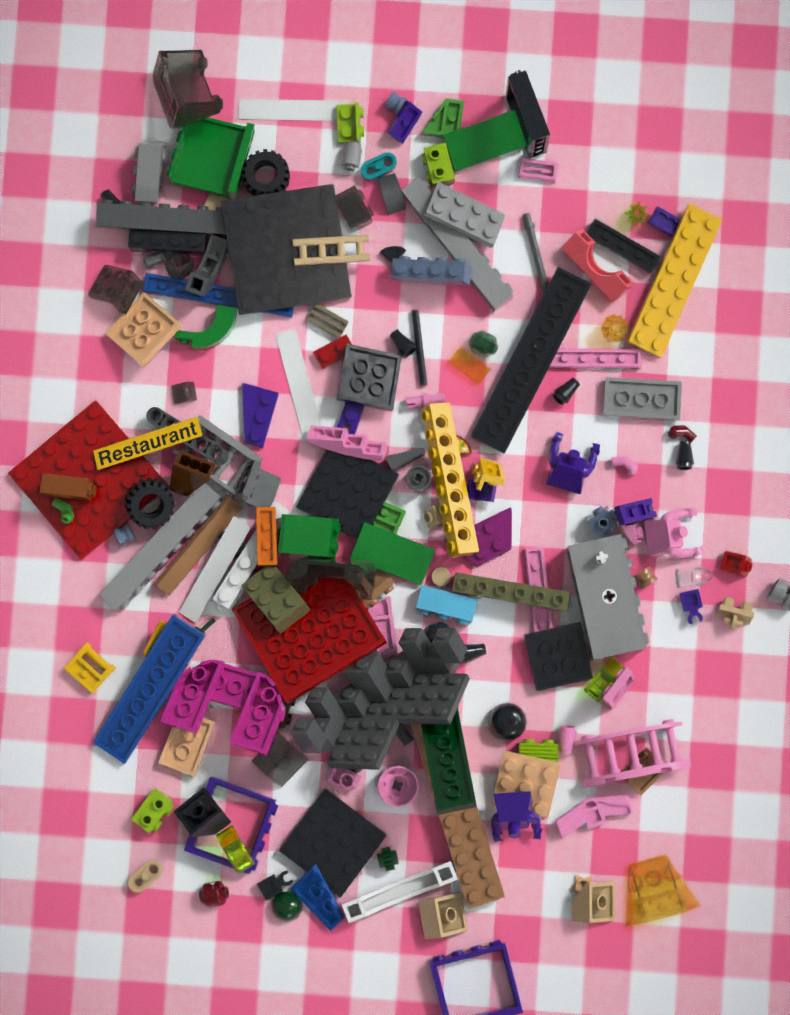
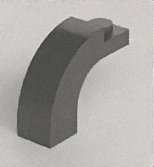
(206, 275)

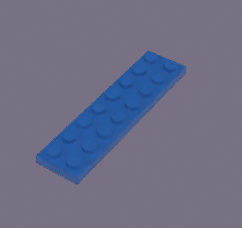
(149, 688)

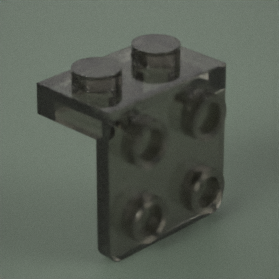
(116, 287)

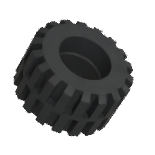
(265, 159)
(156, 517)

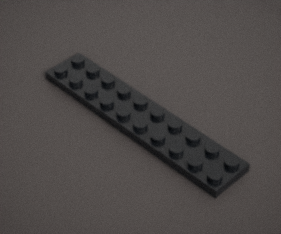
(531, 360)

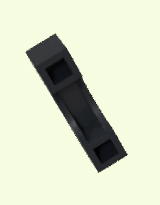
(159, 240)

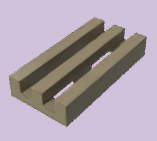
(313, 313)

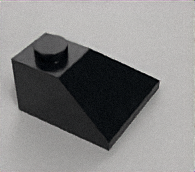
(202, 815)

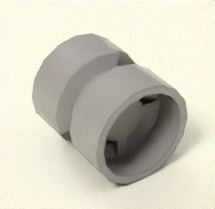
(780, 593)

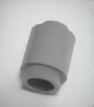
(351, 155)

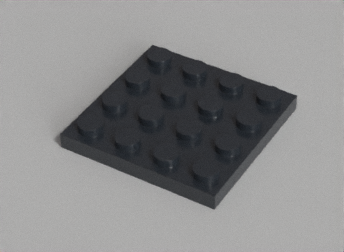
(347, 490)
(334, 840)

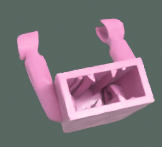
(667, 535)

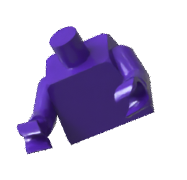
(569, 469)
(513, 814)

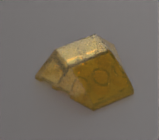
(656, 891)

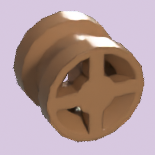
(646, 577)

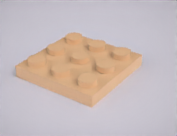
(143, 329)
(531, 774)

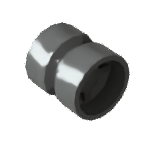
(418, 478)

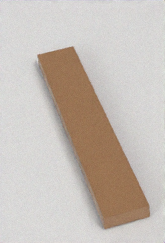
(198, 545)

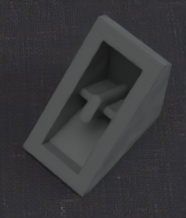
(391, 193)

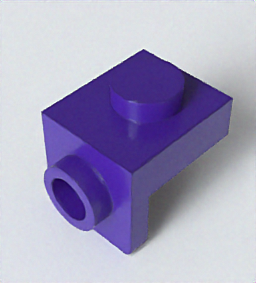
(486, 494)

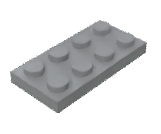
(464, 215)
(642, 398)

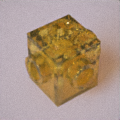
(611, 334)

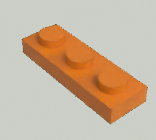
(266, 536)

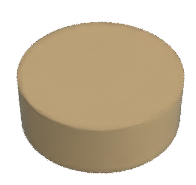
(441, 576)

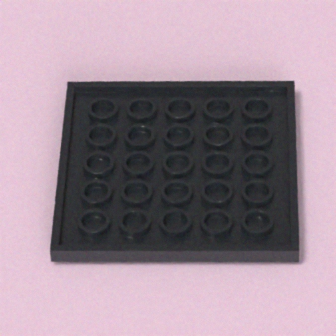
(262, 251)

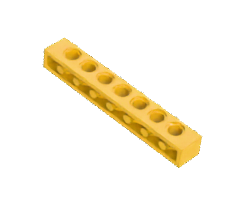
(454, 472)

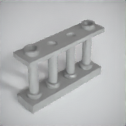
(234, 448)

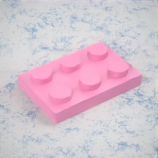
(614, 693)

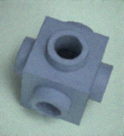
(600, 527)

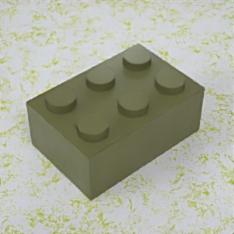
(276, 597)

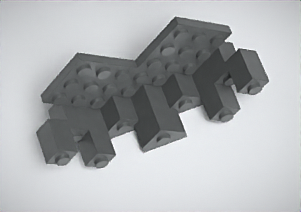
(408, 688)

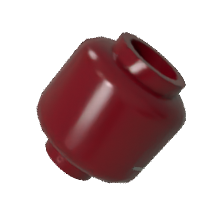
(213, 894)

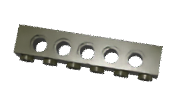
(511, 591)

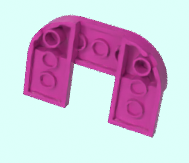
(231, 686)

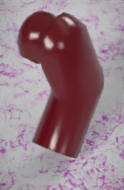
(681, 430)

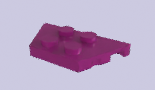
(493, 537)

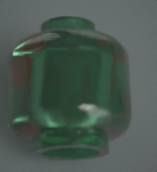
(483, 344)

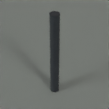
(419, 347)

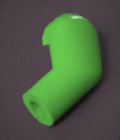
(66, 510)

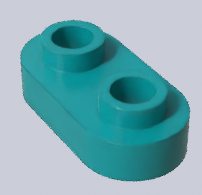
(378, 166)

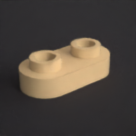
(145, 875)

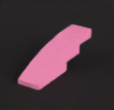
(344, 443)

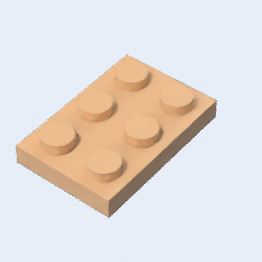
(185, 749)

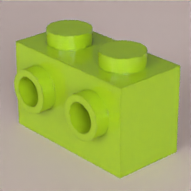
(438, 164)
(153, 810)

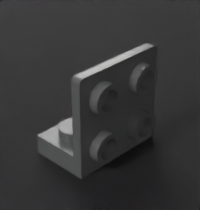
(257, 486)

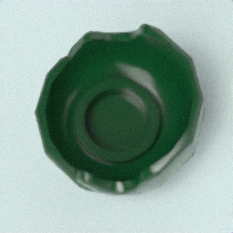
(286, 906)

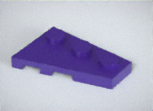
(258, 413)

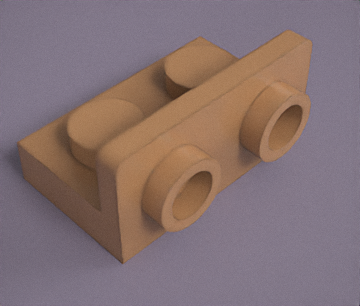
(641, 784)

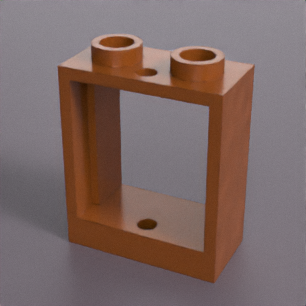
(67, 487)

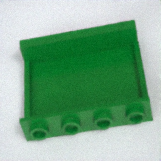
(211, 156)

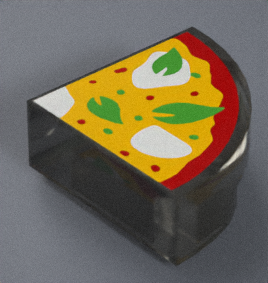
(464, 447)

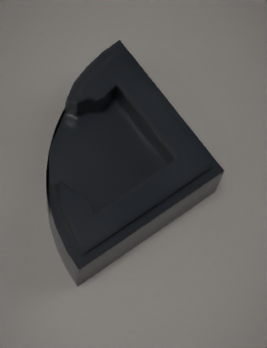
(392, 252)

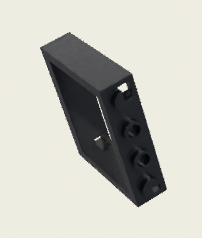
(531, 119)

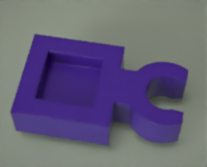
(691, 602)

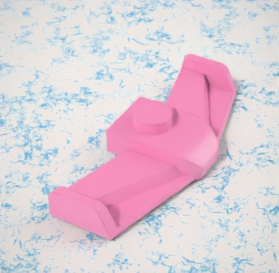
(593, 813)

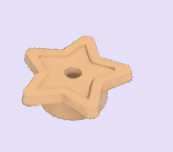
(579, 881)

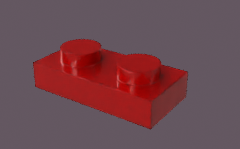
(331, 352)

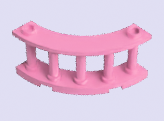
(636, 769)

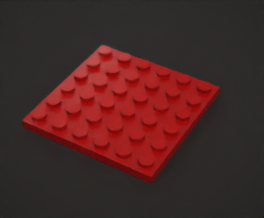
(72, 454)
(319, 643)

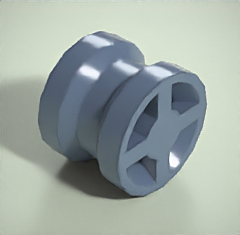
(395, 102)
(124, 534)

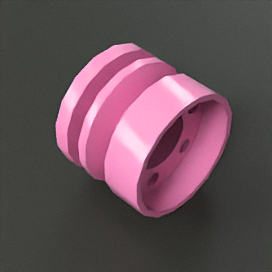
(407, 791)

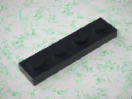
(623, 246)

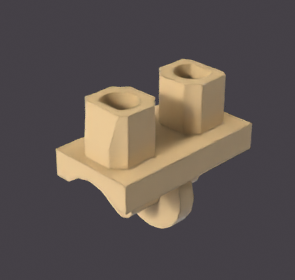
(733, 615)

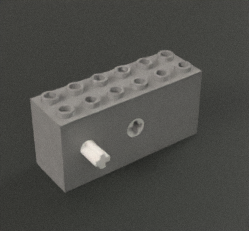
(609, 625)

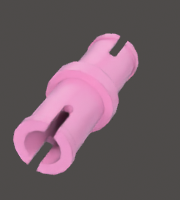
(422, 401)

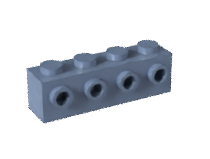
(431, 271)

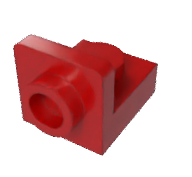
(736, 563)

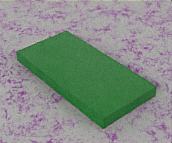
(485, 140)
(393, 553)

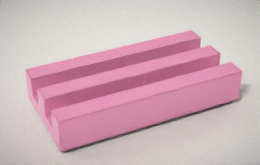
(538, 170)

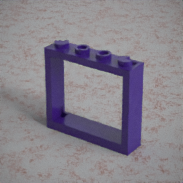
(265, 826)
(476, 951)

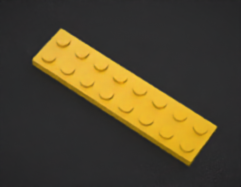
(674, 280)

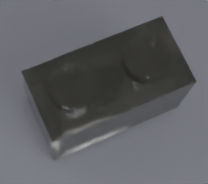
(354, 209)

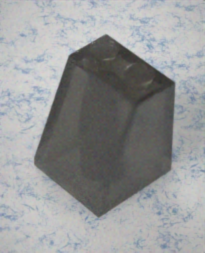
(281, 761)

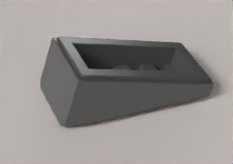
(399, 460)

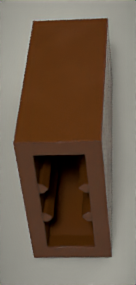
(190, 473)

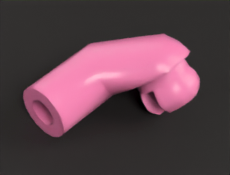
(627, 462)

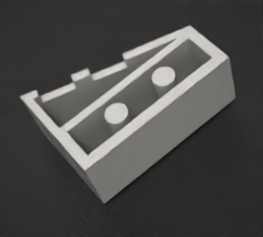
(148, 171)

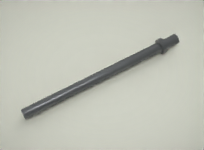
(529, 226)

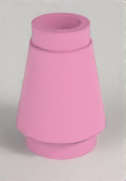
(566, 738)

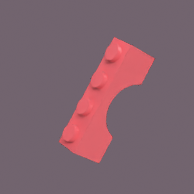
(580, 250)

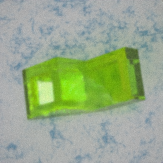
(603, 678)
(235, 849)

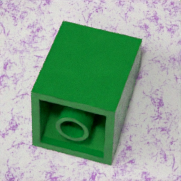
(309, 535)

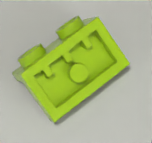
(349, 123)

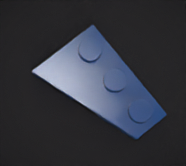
(318, 897)

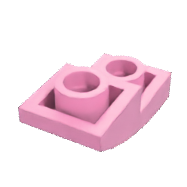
(633, 532)

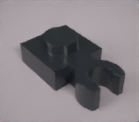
(272, 886)

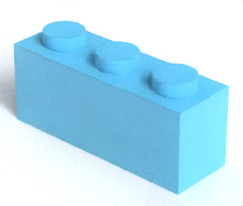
(446, 605)

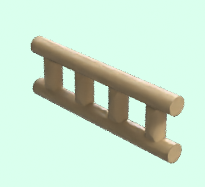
(323, 259)

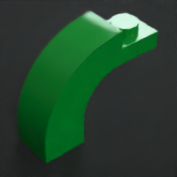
(215, 334)

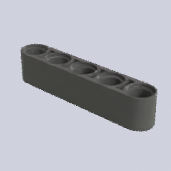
(207, 451)

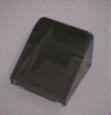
(184, 392)

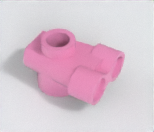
(340, 776)

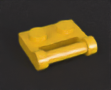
(85, 672)

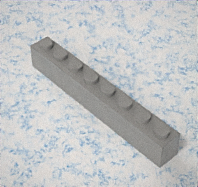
(458, 246)
(160, 547)

